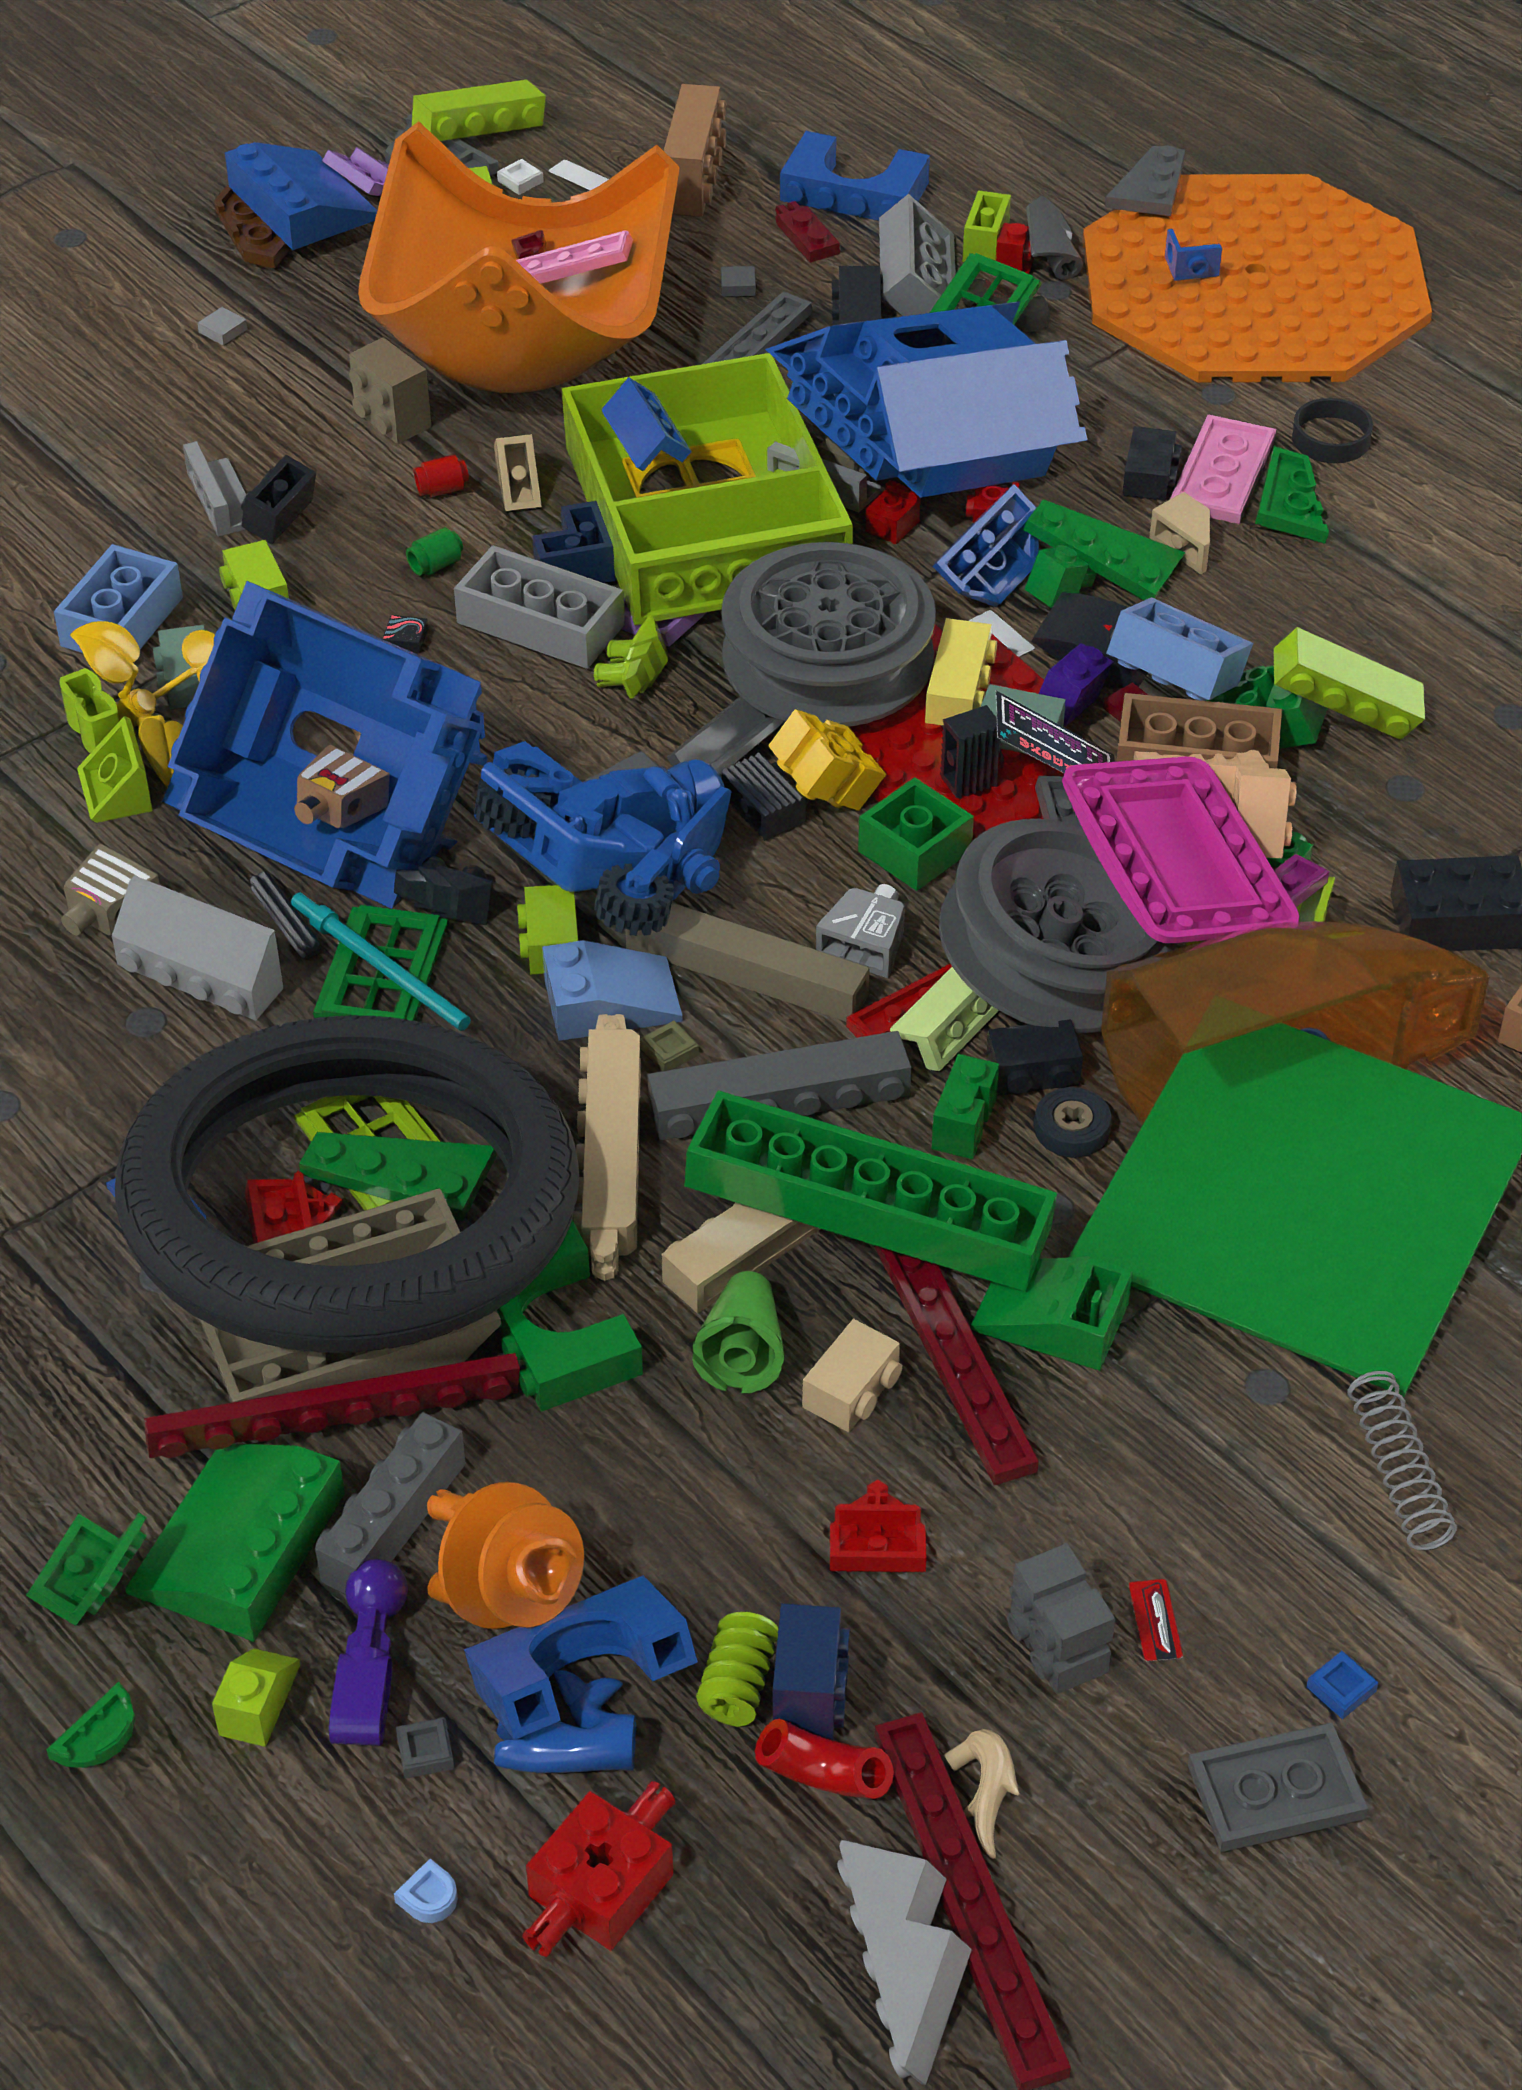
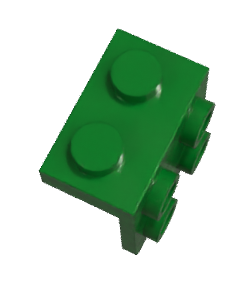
(85, 1568)

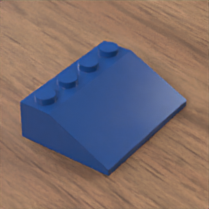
(295, 192)

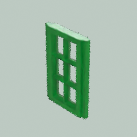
(968, 272)
(342, 966)

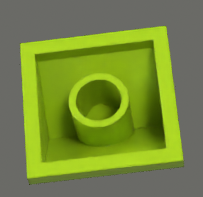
(115, 776)

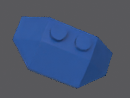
(993, 551)

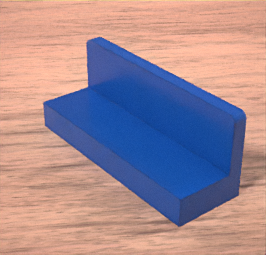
(643, 425)

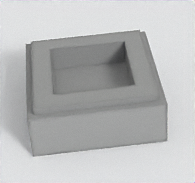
(222, 326)

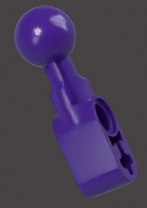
(365, 1670)

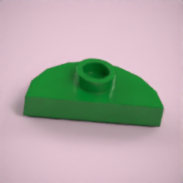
(97, 1733)

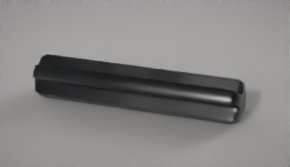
(285, 915)

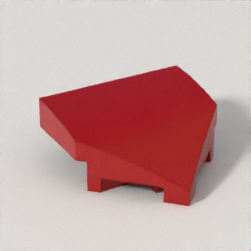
(286, 1206)
(877, 1534)

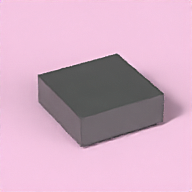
(738, 281)
(424, 1747)

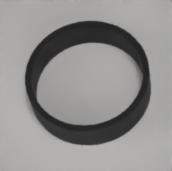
(1338, 409)

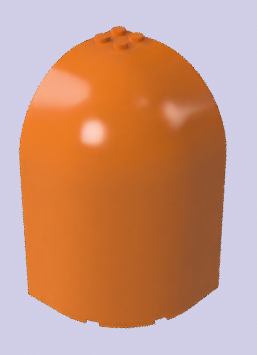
(459, 300)

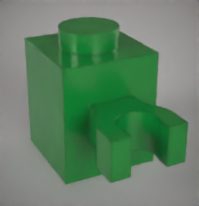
(1057, 572)

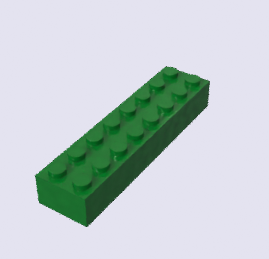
(870, 1190)

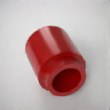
(441, 476)

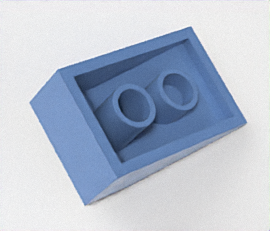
(605, 979)

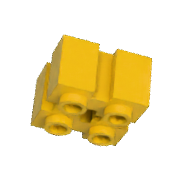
(826, 761)

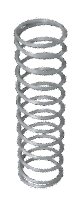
(1433, 1522)

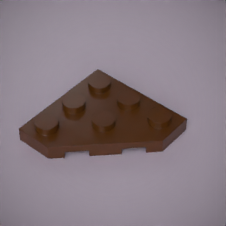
(248, 231)

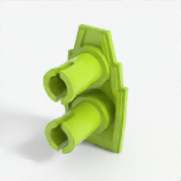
(636, 660)

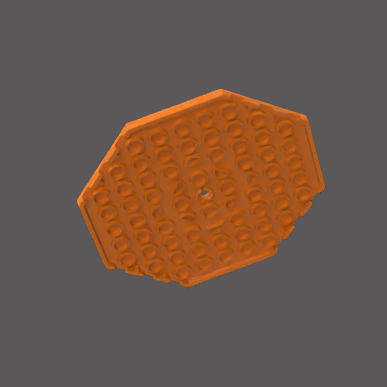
(1301, 286)

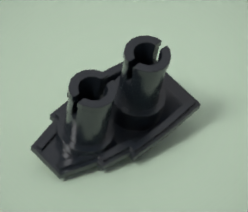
(447, 891)

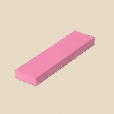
(578, 257)

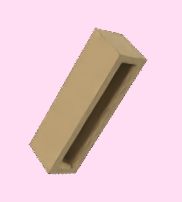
(724, 1246)

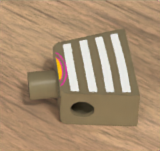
(98, 890)

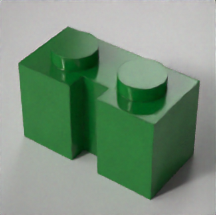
(965, 1106)

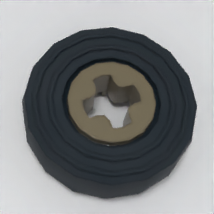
(1072, 1139)

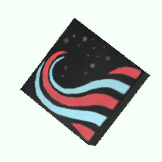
(406, 632)

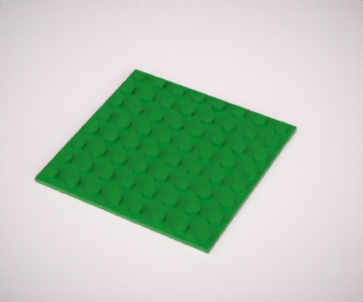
(1309, 1197)

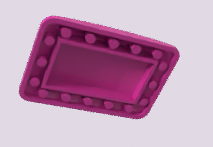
(1176, 848)

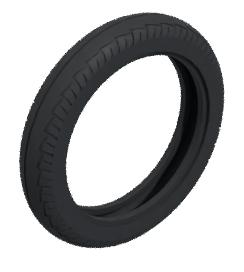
(353, 1304)

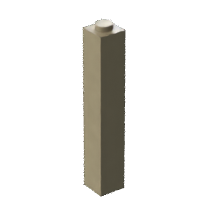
(758, 962)

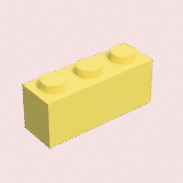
(960, 670)

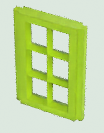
(398, 1111)

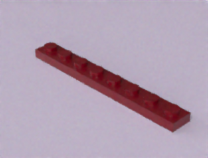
(961, 1367)
(331, 1405)
(973, 1905)

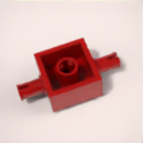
(599, 1870)

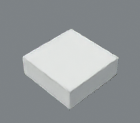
(520, 176)

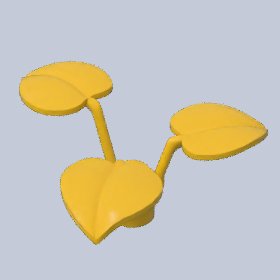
(111, 655)

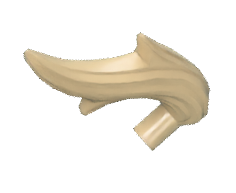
(996, 1779)

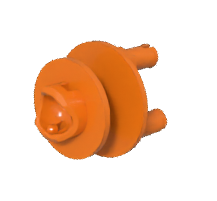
(505, 1556)

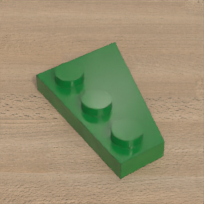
(1289, 497)

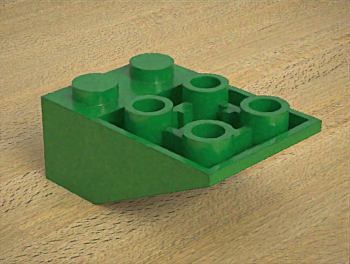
(1300, 717)
(1065, 1312)

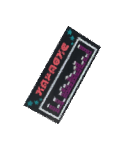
(1043, 737)

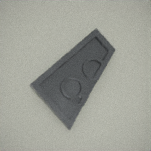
(1150, 183)

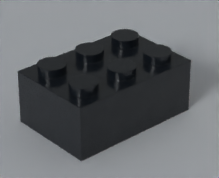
(1460, 901)

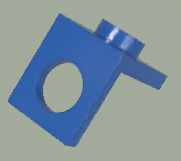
(1192, 261)

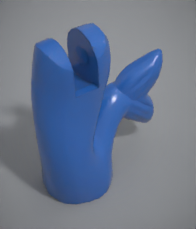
(597, 1743)

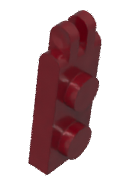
(806, 232)

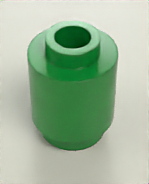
(434, 551)

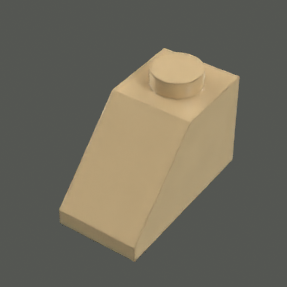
(517, 472)
(1184, 526)

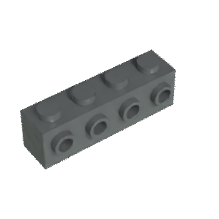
(392, 1501)

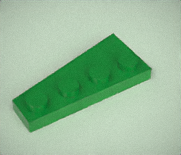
(1112, 552)
(400, 1167)

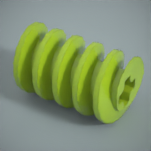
(737, 1668)

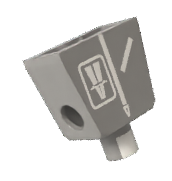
(864, 928)

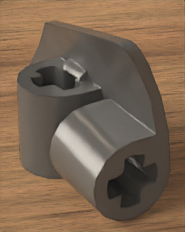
(1052, 238)

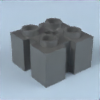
(1060, 1619)

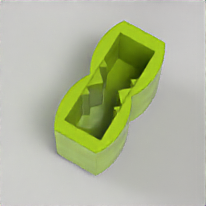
(88, 707)

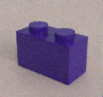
(1077, 679)

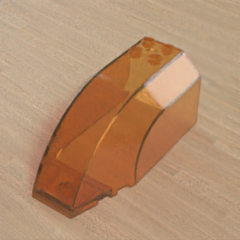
(1348, 980)

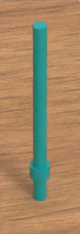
(328, 922)

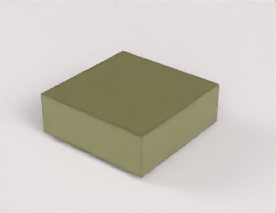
(669, 1046)

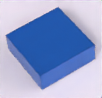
(1342, 1684)

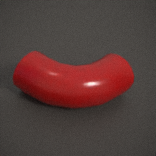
(824, 1762)

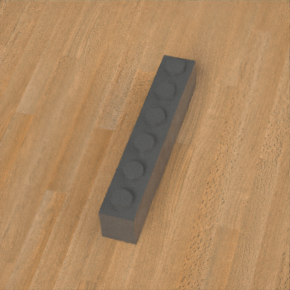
(792, 1079)

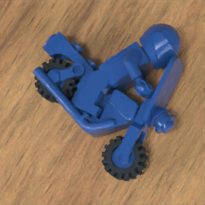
(610, 830)

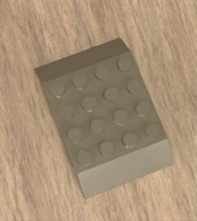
(362, 1238)

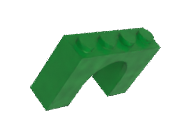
(572, 1363)

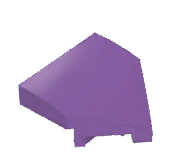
(359, 169)

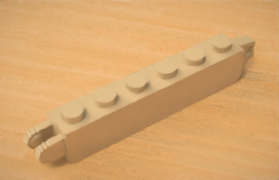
(611, 1143)

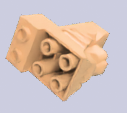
(1258, 794)

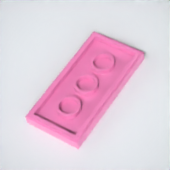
(1226, 466)

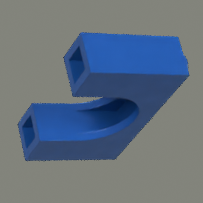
(811, 183)
(626, 1620)

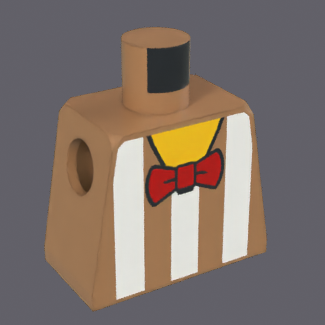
(340, 789)

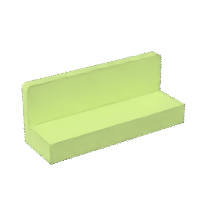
(944, 1020)

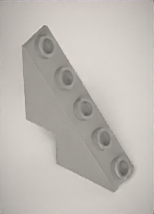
(908, 1958)

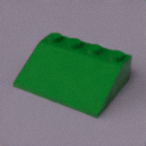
(241, 1535)

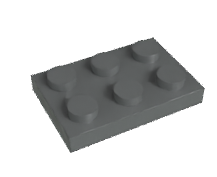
(1277, 1787)

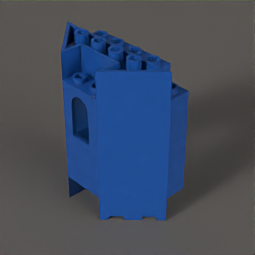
(937, 396)
(240, 756)

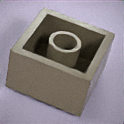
(390, 390)

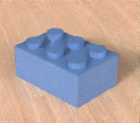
(124, 590)
(1179, 649)

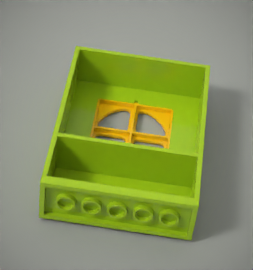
(690, 542)

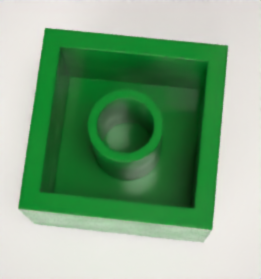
(915, 833)

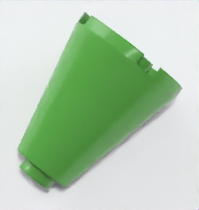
(741, 1337)

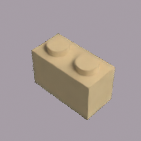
(851, 1375)

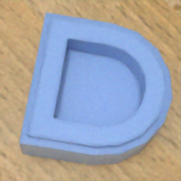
(428, 1894)

